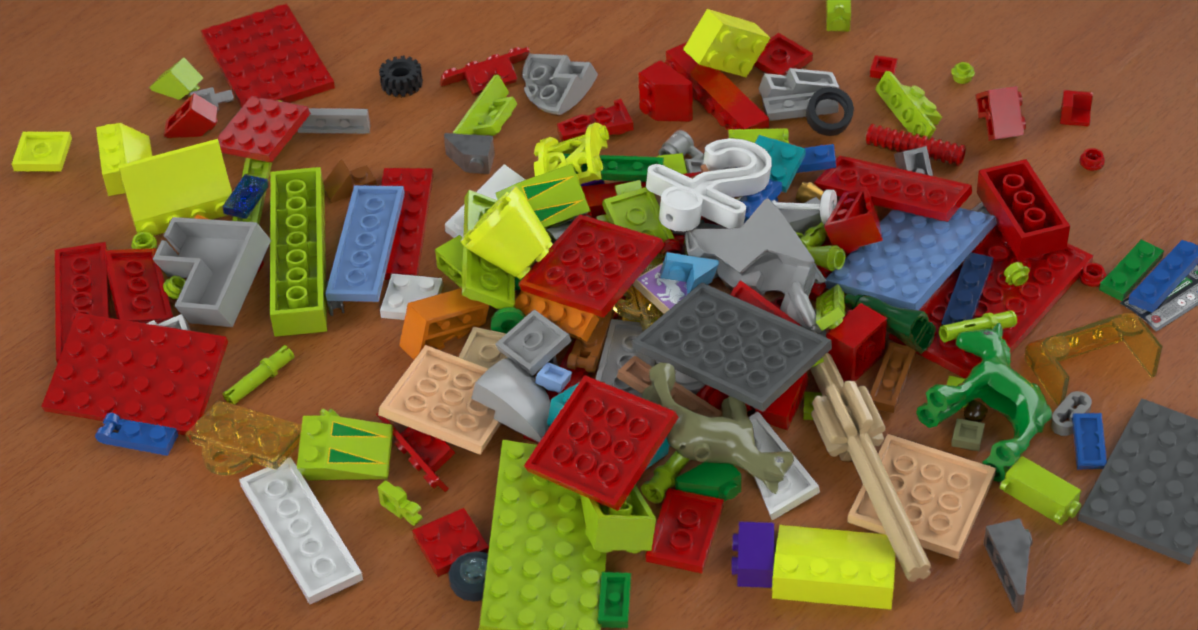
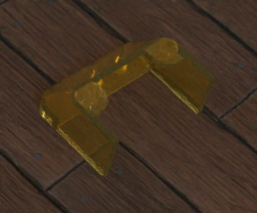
(1046, 353)

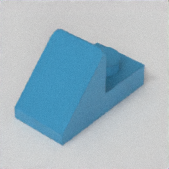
(688, 269)

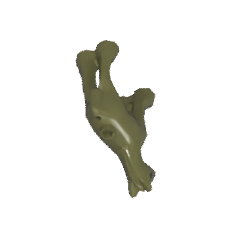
(716, 439)

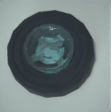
(464, 575)

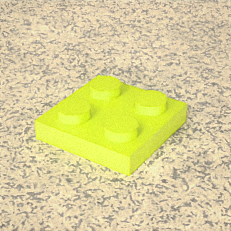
(41, 151)

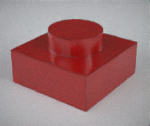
(881, 65)

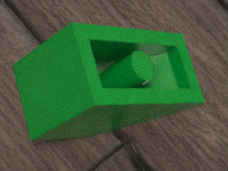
(711, 480)

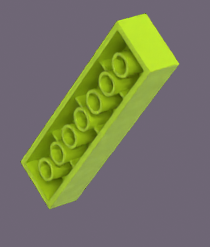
(297, 252)

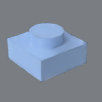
(553, 377)

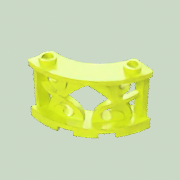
(583, 150)

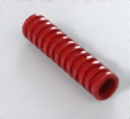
(906, 142)

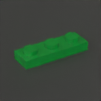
(1131, 270)

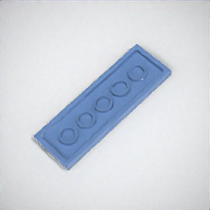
(365, 244)

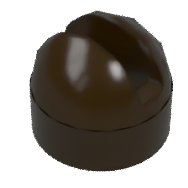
(975, 411)

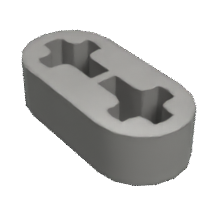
(1066, 410)

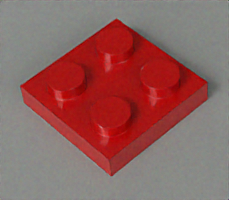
(781, 55)
(448, 539)

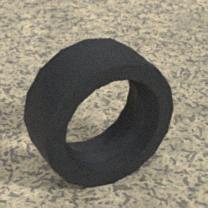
(833, 94)

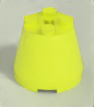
(509, 235)

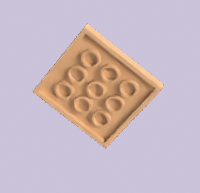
(437, 400)
(936, 491)

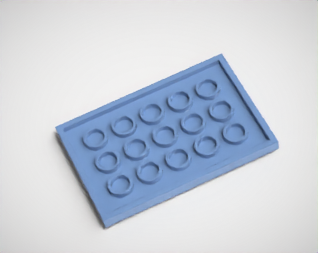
(912, 257)

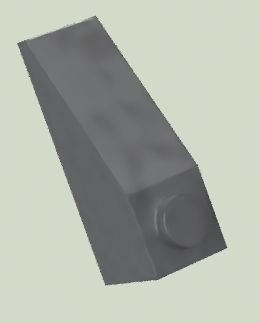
(1009, 550)

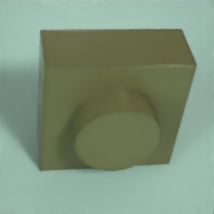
(968, 434)

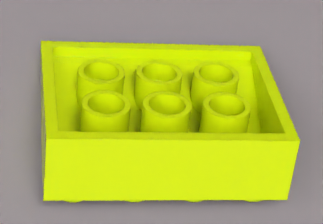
(176, 185)
(833, 567)

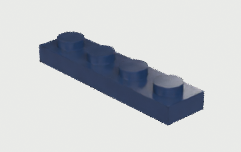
(968, 288)

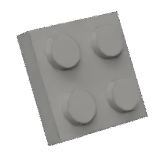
(533, 342)

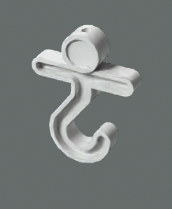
(712, 191)

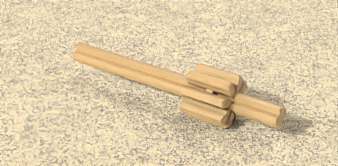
(851, 430)

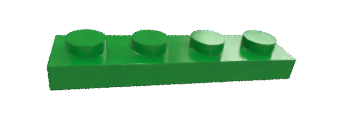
(624, 167)

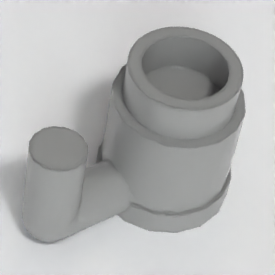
(681, 143)

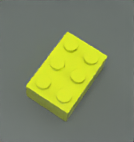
(726, 43)

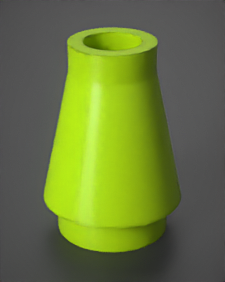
(828, 256)

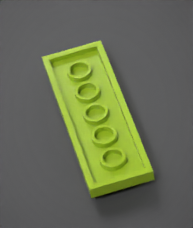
(481, 278)

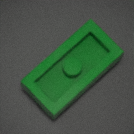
(614, 600)

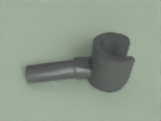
(334, 304)

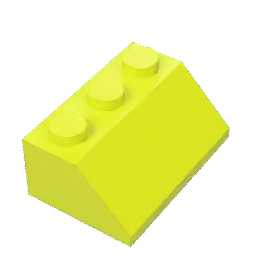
(118, 146)

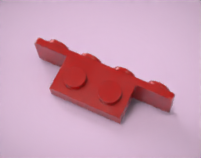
(481, 73)
(425, 451)

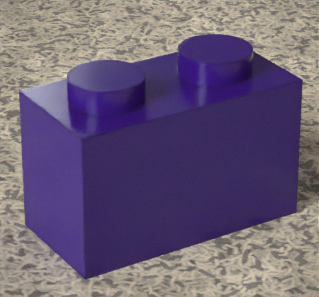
(755, 554)

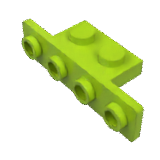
(909, 105)
(488, 111)

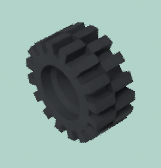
(393, 83)

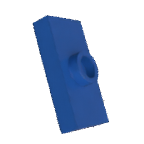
(1089, 440)

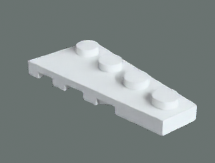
(500, 180)
(797, 482)

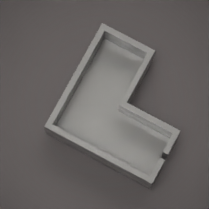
(218, 263)

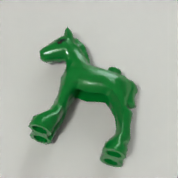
(999, 389)

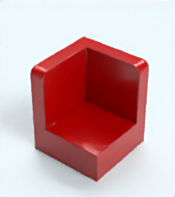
(1076, 108)

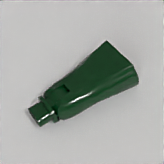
(905, 324)

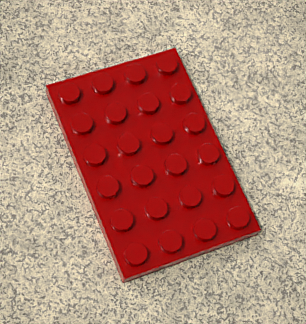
(267, 57)
(135, 372)

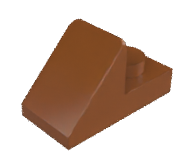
(342, 181)

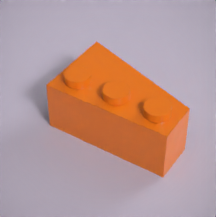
(439, 319)

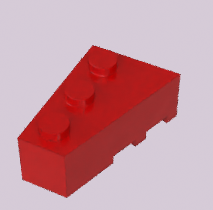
(854, 221)

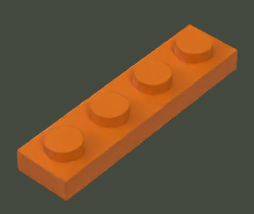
(571, 320)

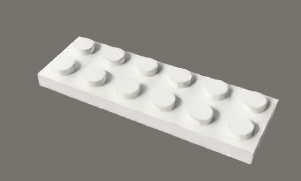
(301, 531)

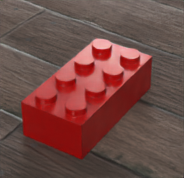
(1023, 209)

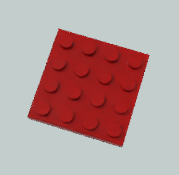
(591, 265)
(601, 442)

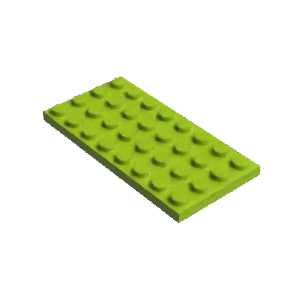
(538, 554)

